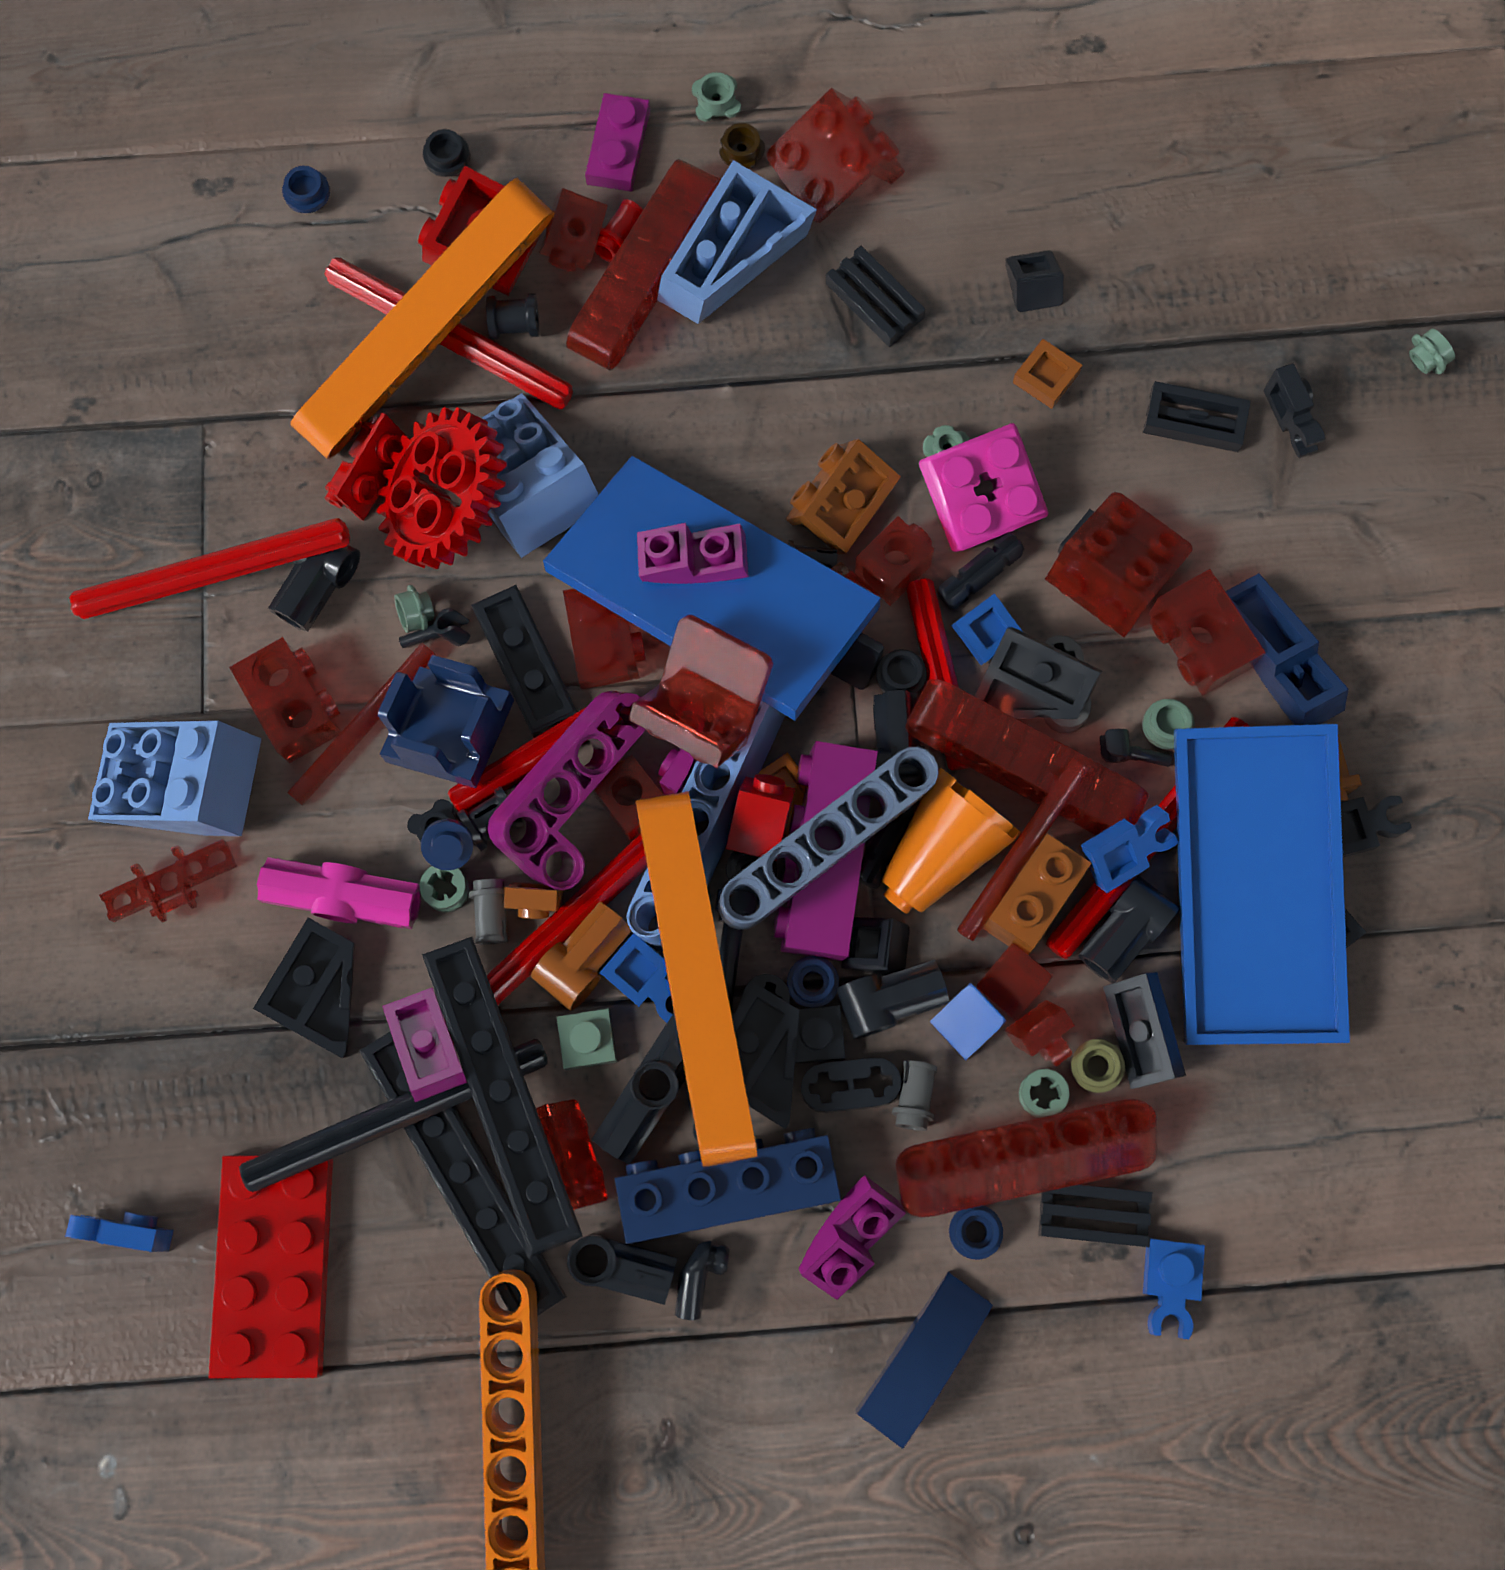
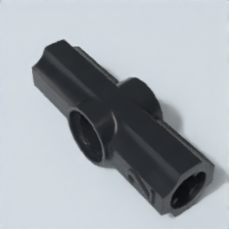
(635, 1113)

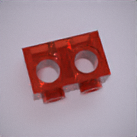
(281, 703)

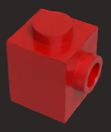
(760, 815)

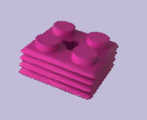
(974, 518)

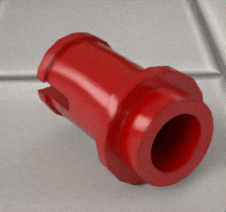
(617, 229)

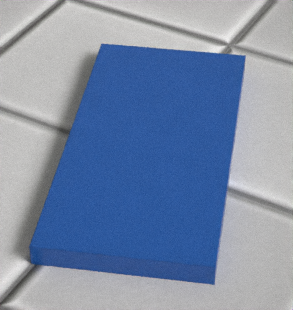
(784, 608)
(1261, 885)

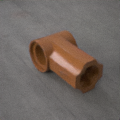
(573, 967)

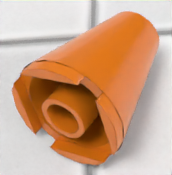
(944, 844)

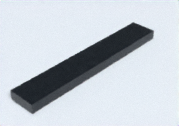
(502, 1097)
(467, 1185)

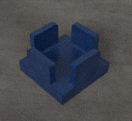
(443, 721)

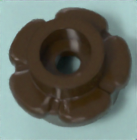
(741, 136)

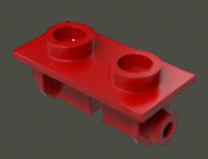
(359, 481)

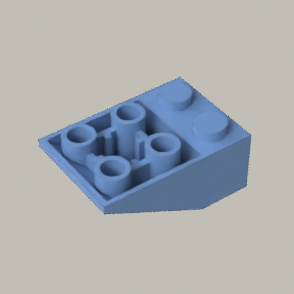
(543, 478)
(176, 777)

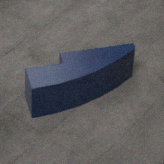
(1291, 666)
(924, 1360)

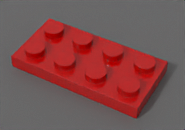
(271, 1275)

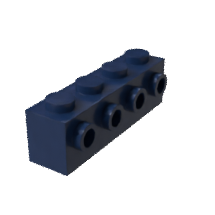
(698, 1197)

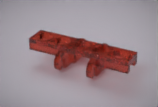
(185, 880)

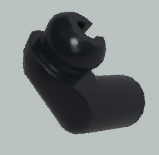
(693, 1278)

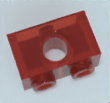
(1205, 605)

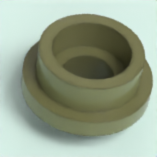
(1110, 1053)

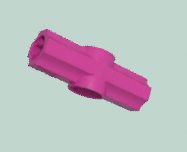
(339, 893)

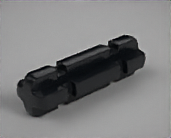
(980, 570)
(883, 848)

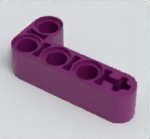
(575, 785)

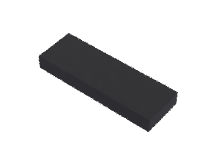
(524, 660)

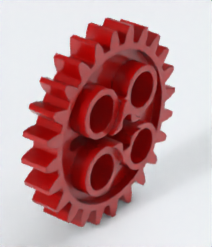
(458, 456)

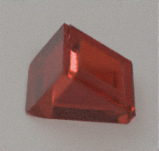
(1014, 981)

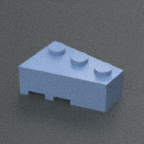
(732, 242)

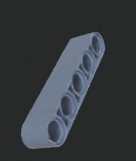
(843, 817)

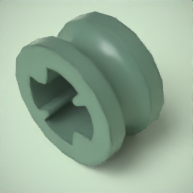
(430, 894)
(1033, 1080)

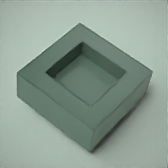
(586, 1039)

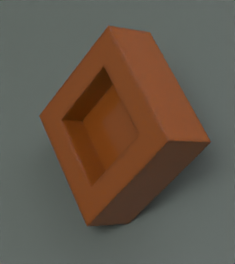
(1047, 373)
(532, 899)

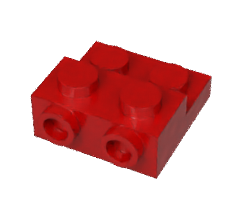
(460, 205)

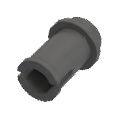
(489, 911)
(915, 1096)

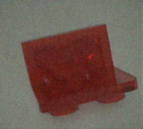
(833, 153)
(1118, 562)
(705, 692)

